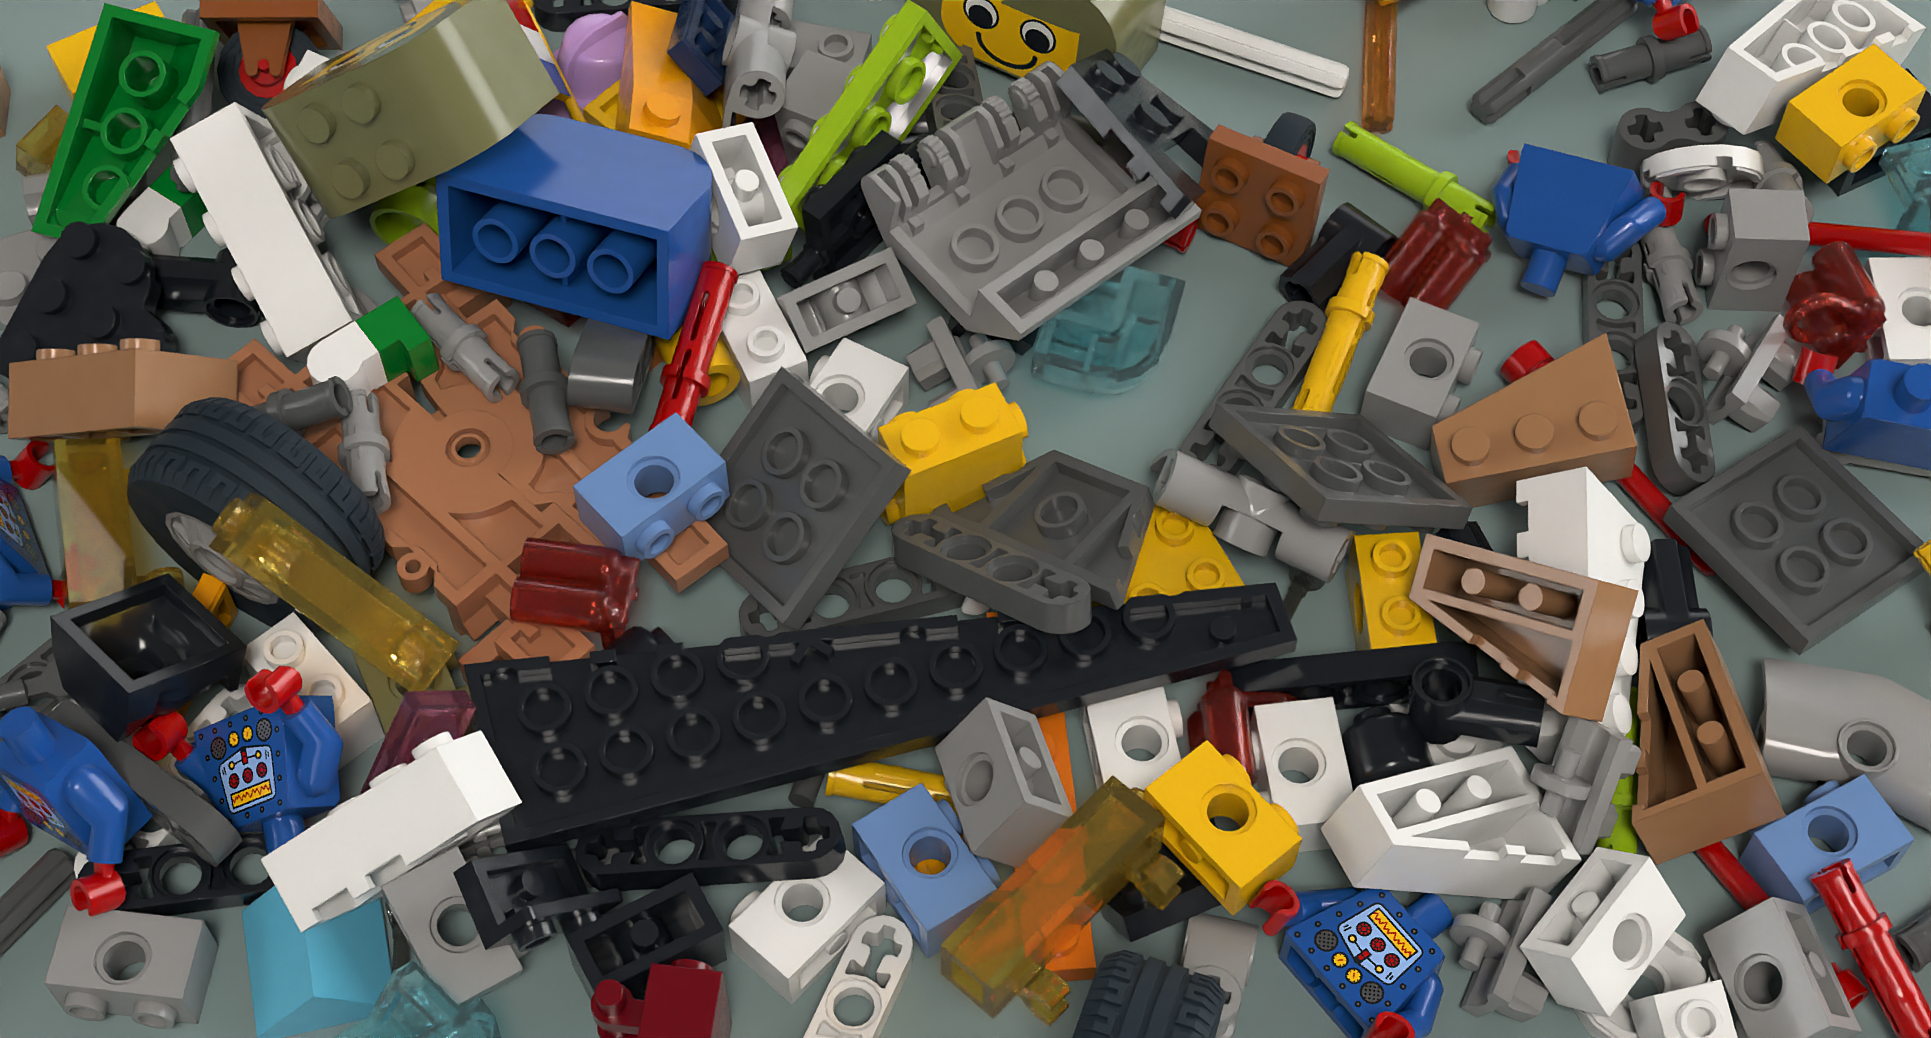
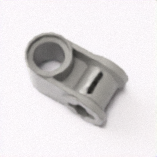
(1225, 952)

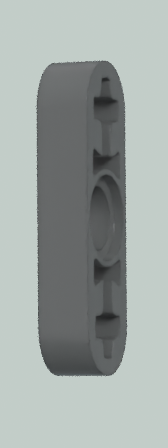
(1677, 446)

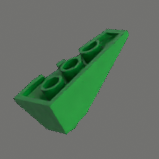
(125, 108)

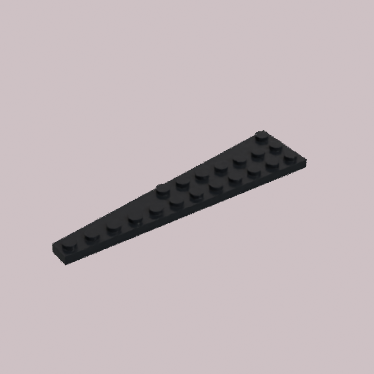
(700, 725)

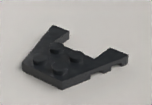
(1144, 118)

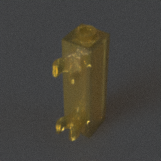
(94, 521)
(331, 592)
(1054, 896)

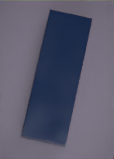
(700, 41)

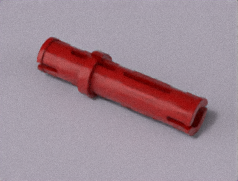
(686, 376)
(1873, 949)

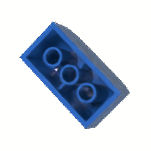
(580, 223)

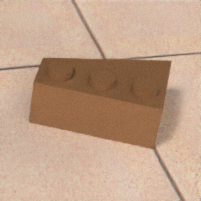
(110, 390)
(1539, 426)
(1533, 619)
(1699, 755)

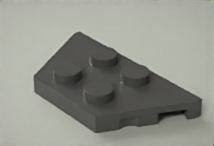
(1068, 518)

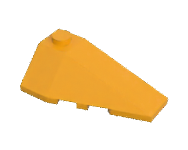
(654, 92)

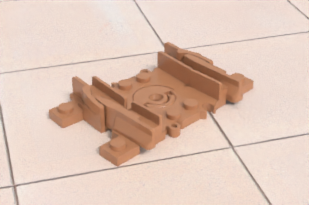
(472, 515)

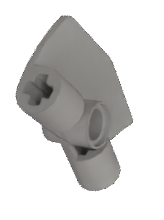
(757, 49)
(1250, 514)
(1826, 713)

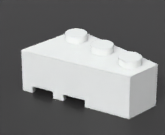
(392, 828)
(1452, 831)

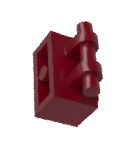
(678, 1003)

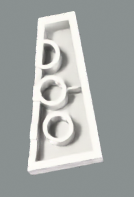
(1796, 49)
(265, 229)
(1588, 533)

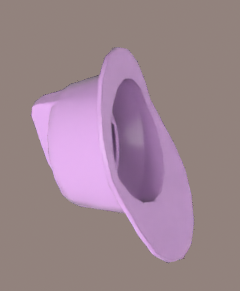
(589, 58)

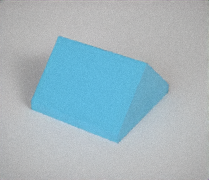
(314, 975)

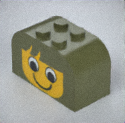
(1026, 33)
(410, 103)

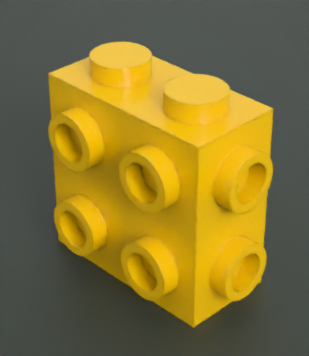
(953, 450)
(1179, 558)

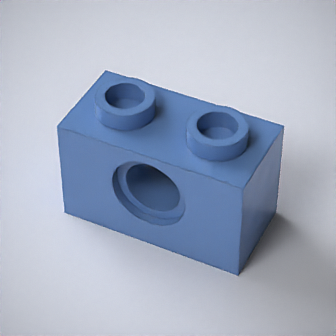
(663, 460)
(1846, 817)
(915, 830)

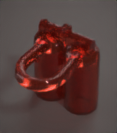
(1435, 257)
(1834, 304)
(574, 587)
(1225, 720)

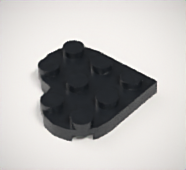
(87, 290)

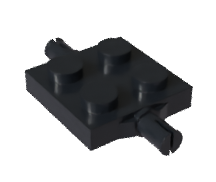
(838, 216)

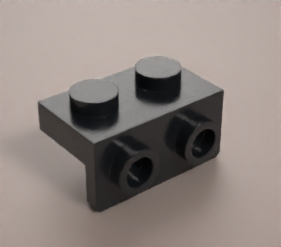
(530, 897)

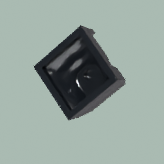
(142, 654)

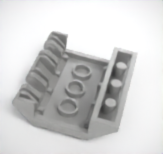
(1014, 214)

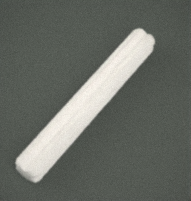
(1254, 53)

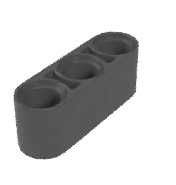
(609, 367)

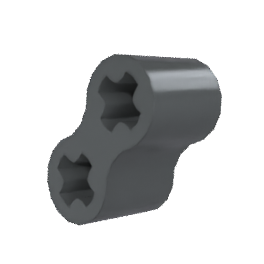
(1649, 132)

